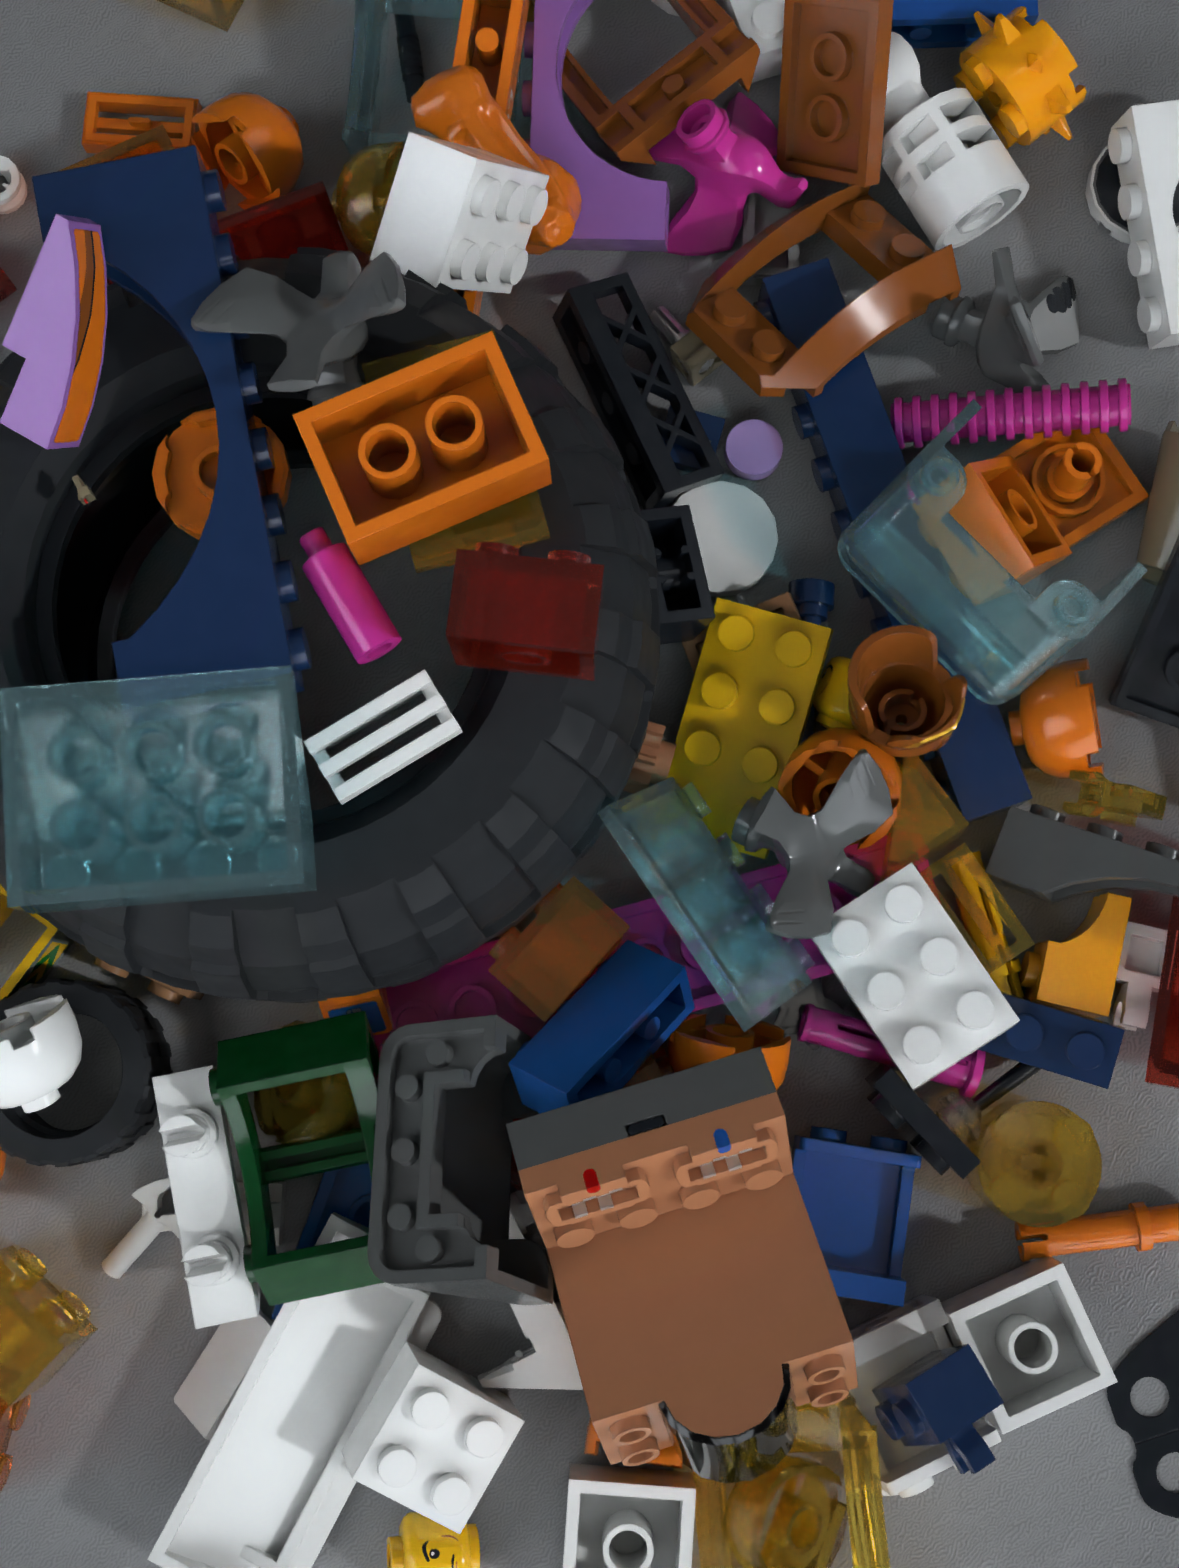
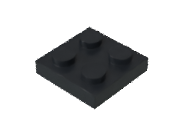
(934, 1138)

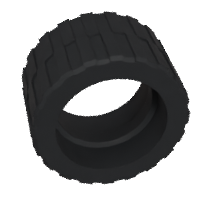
(133, 1113)

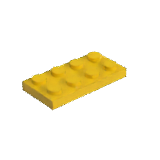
(747, 707)

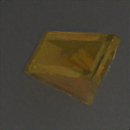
(924, 821)

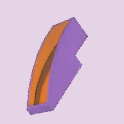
(60, 336)

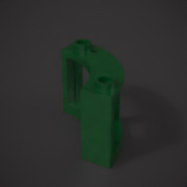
(280, 1059)

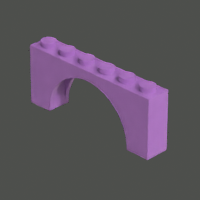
(616, 207)

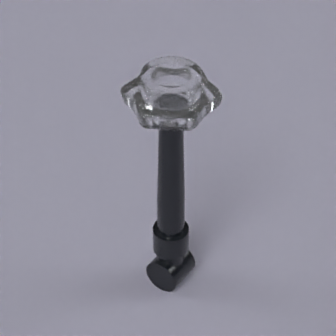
(964, 1114)

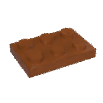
(834, 89)

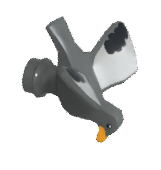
(1012, 331)

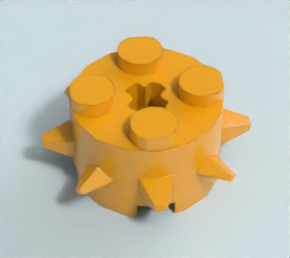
(1020, 77)

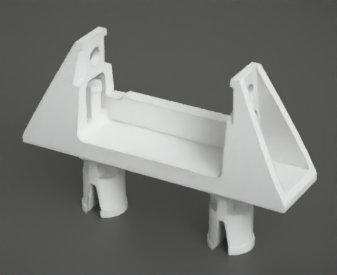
(205, 1198)
(551, 1358)

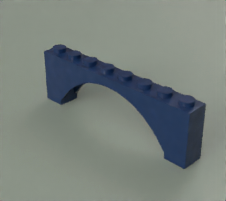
(170, 254)

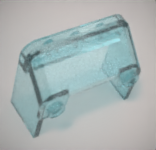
(946, 582)

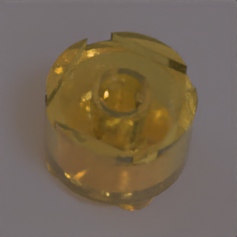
(1067, 1171)

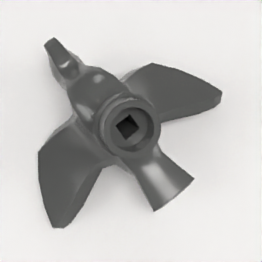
(320, 331)
(814, 846)

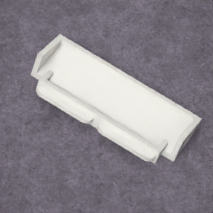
(276, 1459)

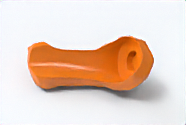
(462, 111)

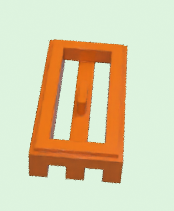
(94, 129)

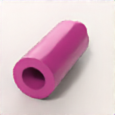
(348, 597)

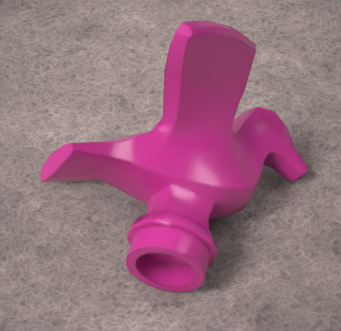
(730, 158)

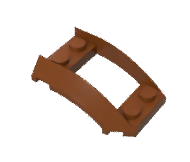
(655, 105)
(907, 279)

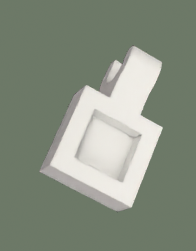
(1139, 974)

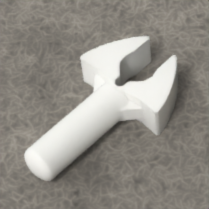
(143, 1231)

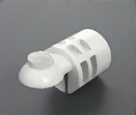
(944, 156)

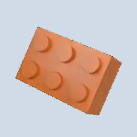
(424, 448)

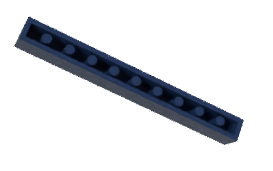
(855, 463)

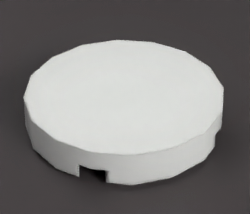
(733, 535)

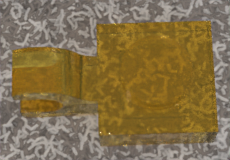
(1113, 801)

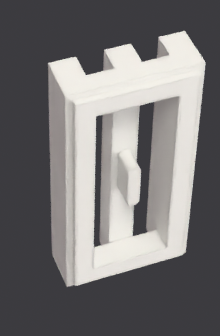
(369, 714)

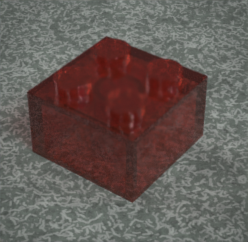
(526, 611)

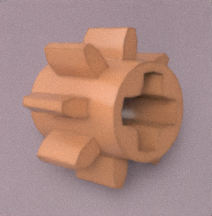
(653, 760)

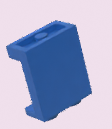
(858, 1209)

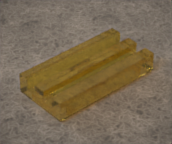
(1003, 953)

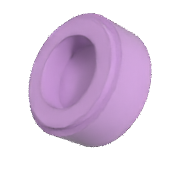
(753, 449)

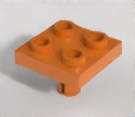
(1078, 480)

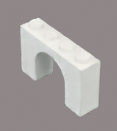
(1147, 159)

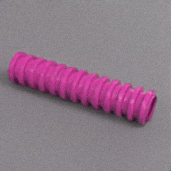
(1015, 413)

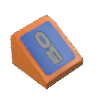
(373, 1003)

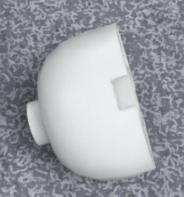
(37, 1052)

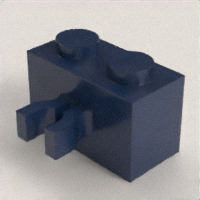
(938, 1404)

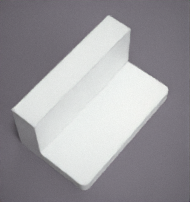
(220, 1372)

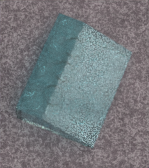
(155, 790)
(708, 898)

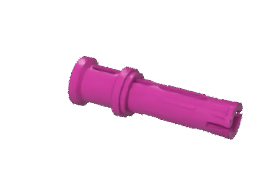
(857, 1039)

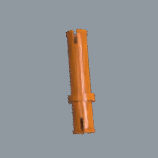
(1135, 1227)

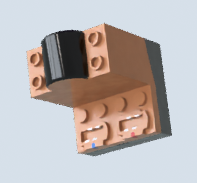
(687, 1267)

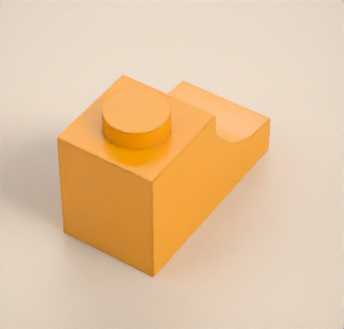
(1083, 967)

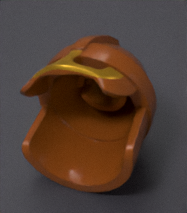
(900, 680)

